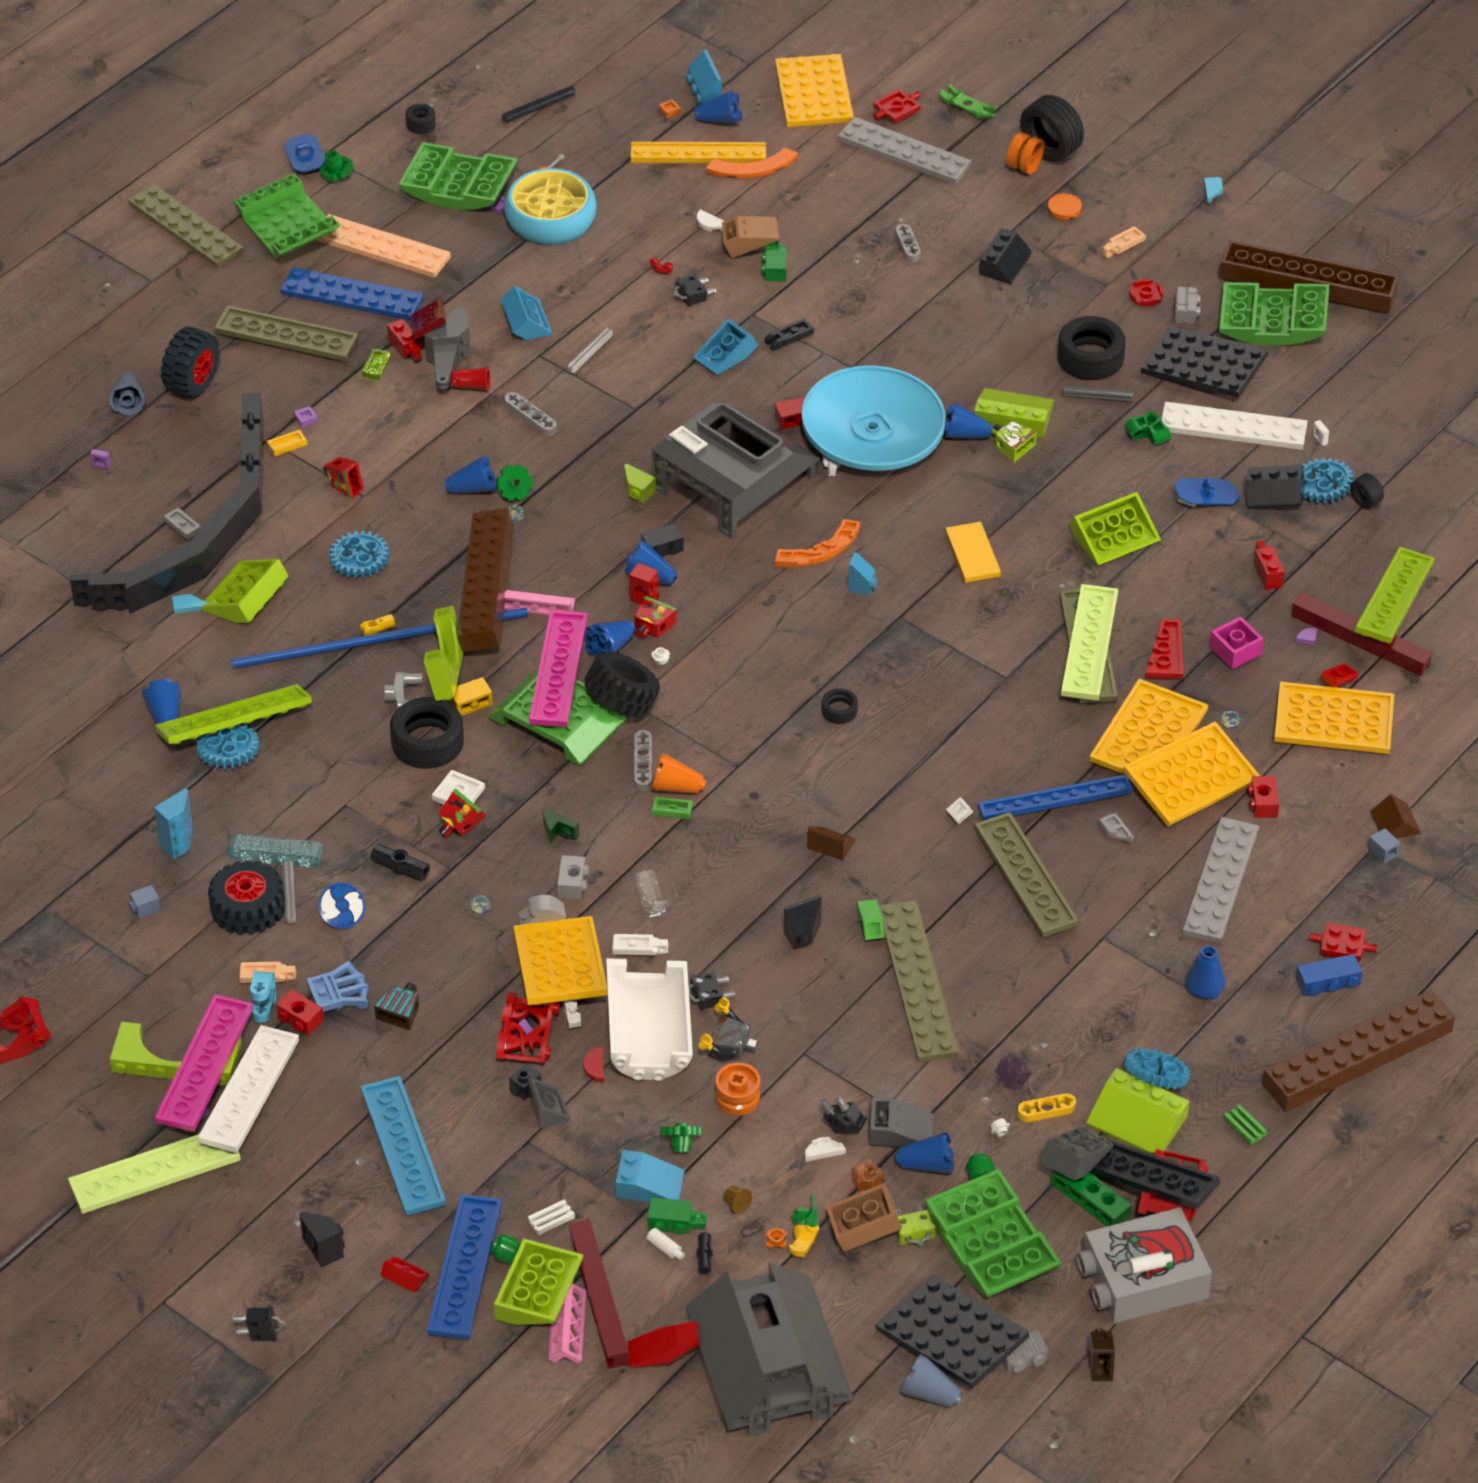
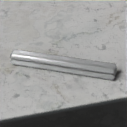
(588, 351)
(289, 891)

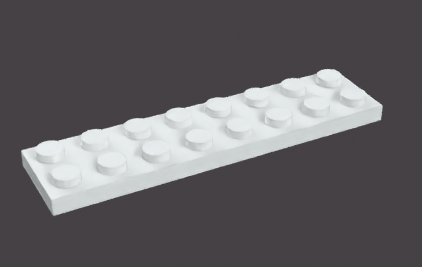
(1234, 425)
(248, 1089)

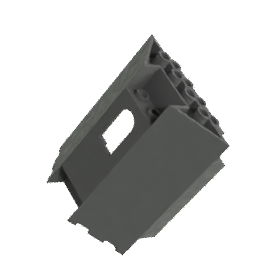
(770, 1369)

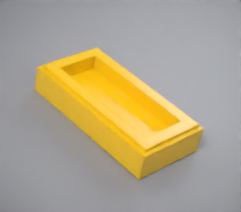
(287, 443)

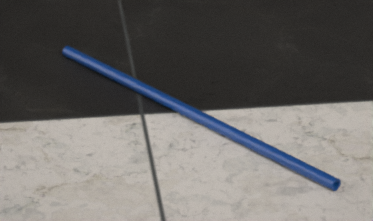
(353, 642)

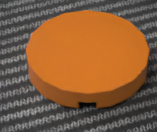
(1064, 206)

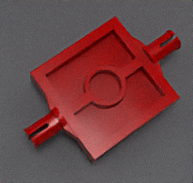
(897, 106)
(1343, 941)

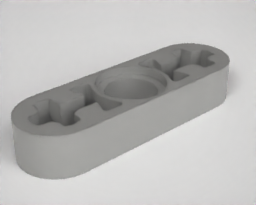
(906, 248)

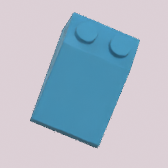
(726, 348)
(645, 1177)

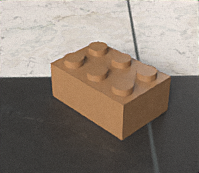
(864, 1217)

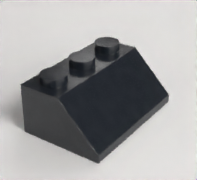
(1004, 257)
(1275, 486)

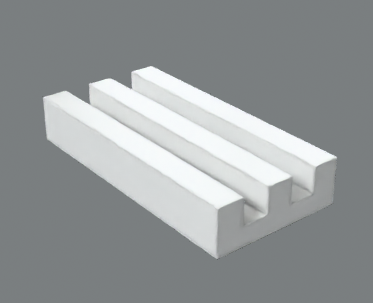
(549, 1214)

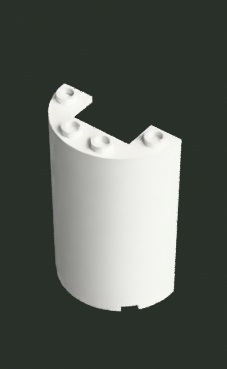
(649, 1020)

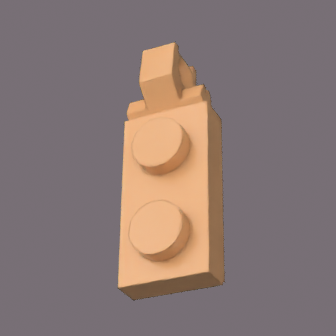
(1123, 242)
(281, 971)

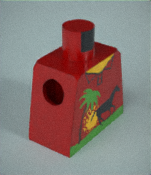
(345, 476)
(654, 618)
(459, 814)

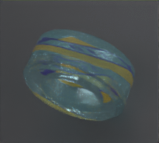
(516, 513)
(1230, 719)
(480, 904)

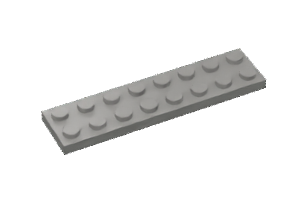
(905, 150)
(1220, 880)

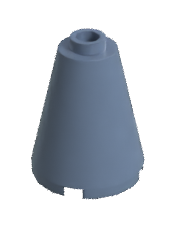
(127, 394)
(931, 1384)

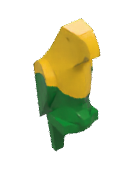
(805, 1229)

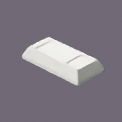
(688, 440)

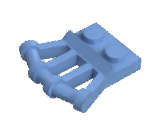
(328, 996)

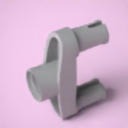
(395, 691)

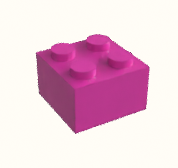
(1236, 642)

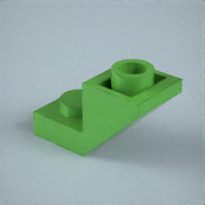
(871, 919)

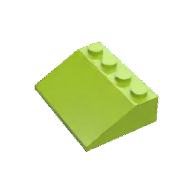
(1007, 407)
(1114, 529)
(246, 590)
(1138, 1112)
(536, 1284)

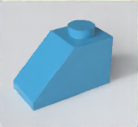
(861, 576)

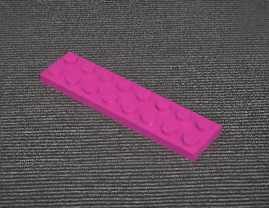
(558, 668)
(204, 1063)

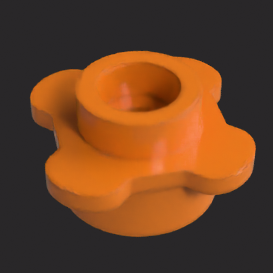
(779, 1234)

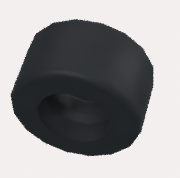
(420, 118)
(1366, 491)

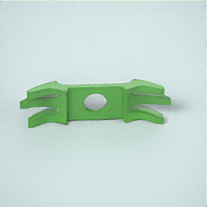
(979, 109)

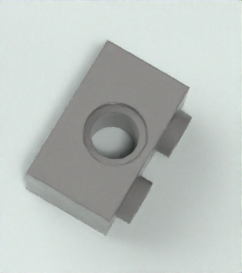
(572, 876)

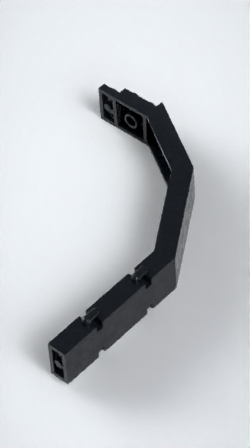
(197, 558)

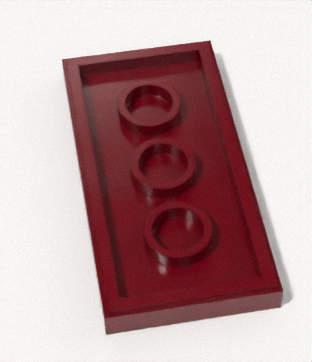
(428, 318)

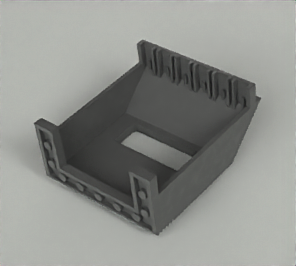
(728, 471)

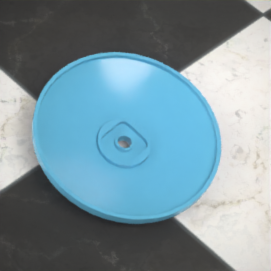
(895, 403)

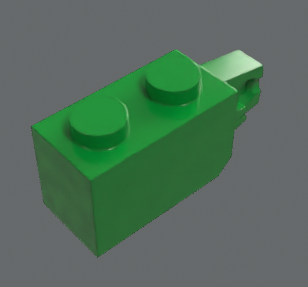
(776, 262)
(674, 1216)

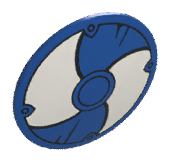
(341, 905)

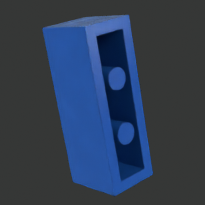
(1329, 975)

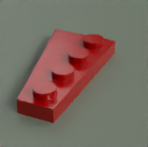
(1167, 652)

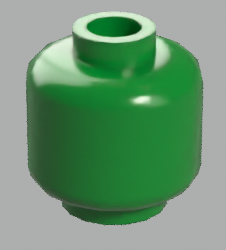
(979, 1165)
(505, 1248)

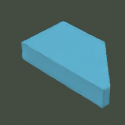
(1213, 187)
(187, 603)

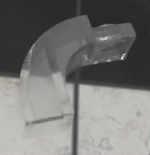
(649, 894)

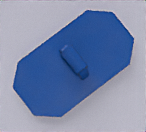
(304, 153)
(1207, 491)

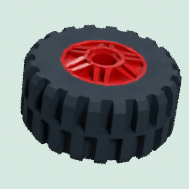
(190, 362)
(246, 897)

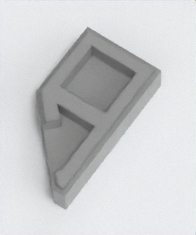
(1115, 828)

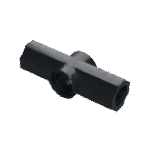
(400, 861)

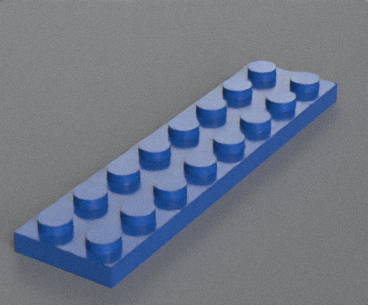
(352, 293)
(464, 1267)

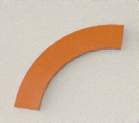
(753, 169)
(821, 552)

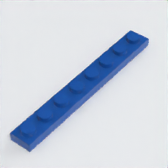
(1056, 797)

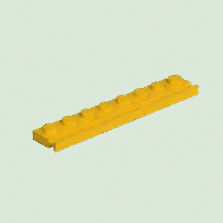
(697, 152)

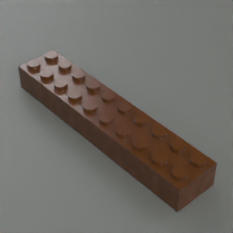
(1283, 269)
(485, 580)
(1358, 1050)

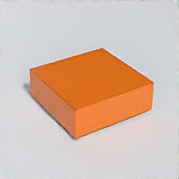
(669, 108)

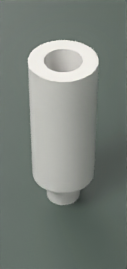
(665, 1244)
(1149, 1262)

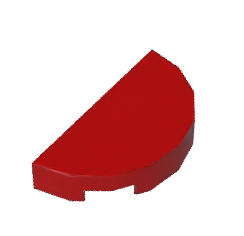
(594, 1065)

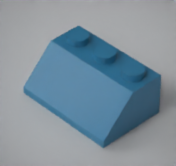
(704, 78)
(525, 314)
(175, 824)

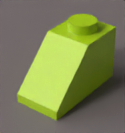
(638, 483)

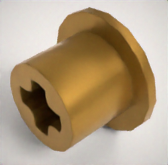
(738, 1198)

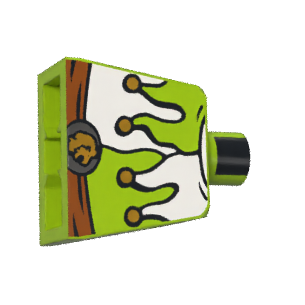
(1014, 440)

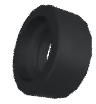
(839, 716)

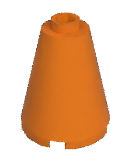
(677, 777)

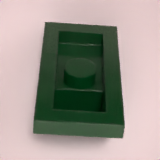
(557, 824)

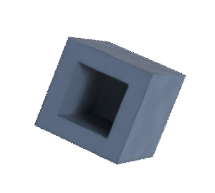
(1384, 846)
(144, 902)

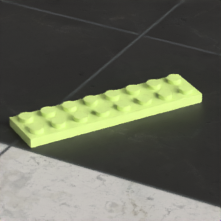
(1089, 642)
(147, 1172)

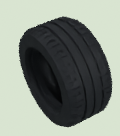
(1064, 121)
(1091, 364)
(427, 752)

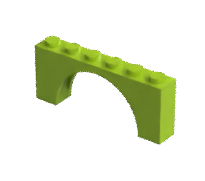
(445, 664)
(132, 1057)

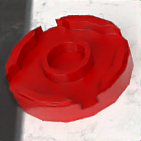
(1146, 293)

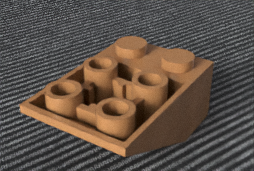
(748, 233)

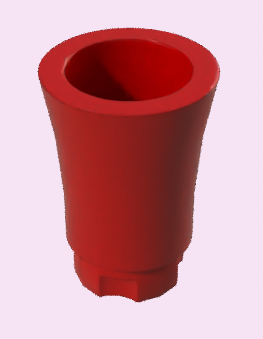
(472, 378)

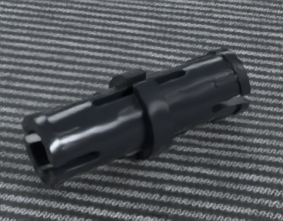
(704, 1253)

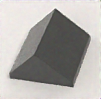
(547, 1103)

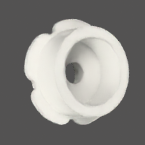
(660, 656)
(999, 1127)

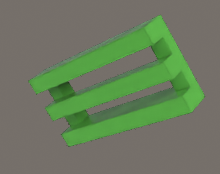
(672, 810)
(1248, 1123)

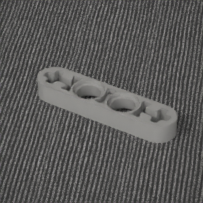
(545, 425)
(643, 760)

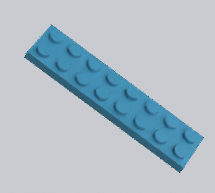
(403, 1146)

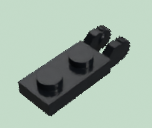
(789, 334)

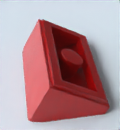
(404, 1274)

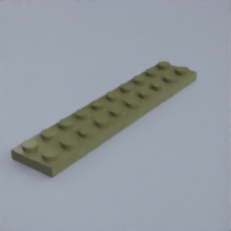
(918, 982)

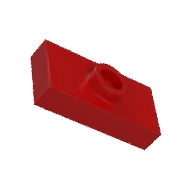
(1339, 675)

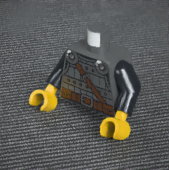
(729, 1036)

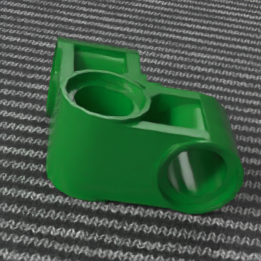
(1149, 426)

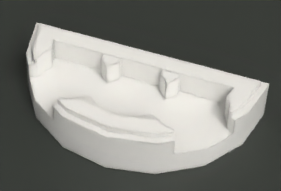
(708, 221)
(823, 1148)

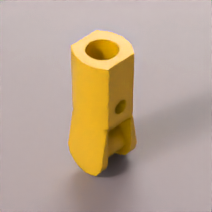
(378, 625)

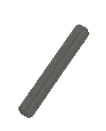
(1098, 393)

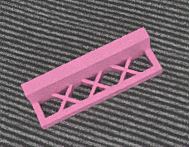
(537, 602)
(560, 1330)

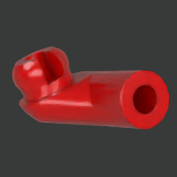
(658, 267)

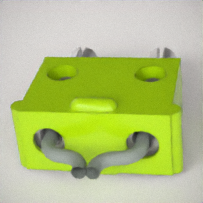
(916, 1227)

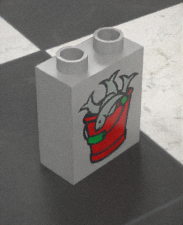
(1147, 1292)

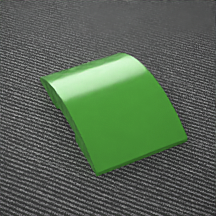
(456, 179)
(1274, 315)
(990, 1234)

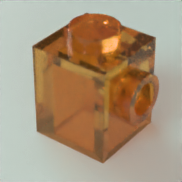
(867, 1175)

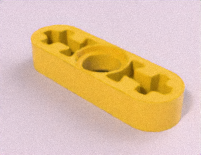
(1041, 1114)

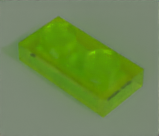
(376, 364)

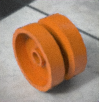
(1025, 153)
(737, 1089)

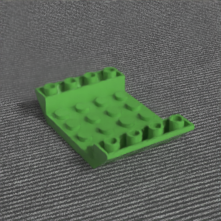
(284, 216)
(588, 722)

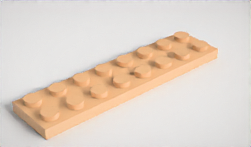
(387, 247)

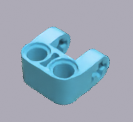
(263, 995)

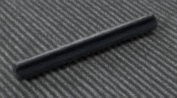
(538, 104)

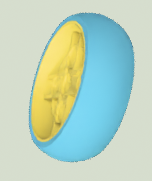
(550, 206)

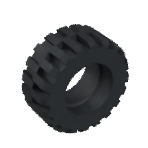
(622, 684)

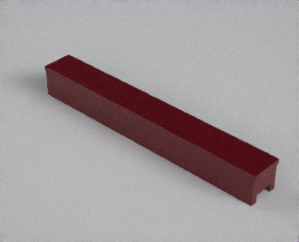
(1343, 627)
(599, 1295)

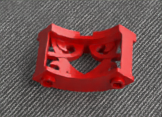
(28, 1037)
(509, 1042)
(1151, 1203)

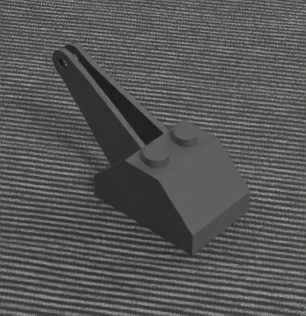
(448, 346)

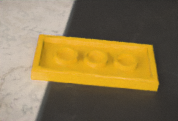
(973, 552)

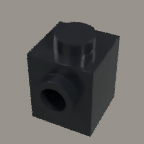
(519, 1080)

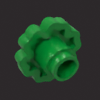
(335, 166)
(522, 484)
(681, 1135)

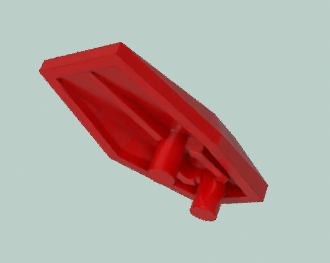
(663, 1345)

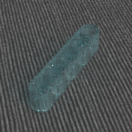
(275, 850)

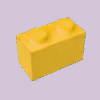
(472, 696)

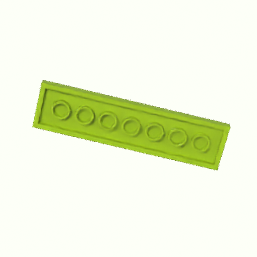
(1394, 595)
(232, 714)

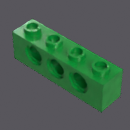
(1094, 1198)

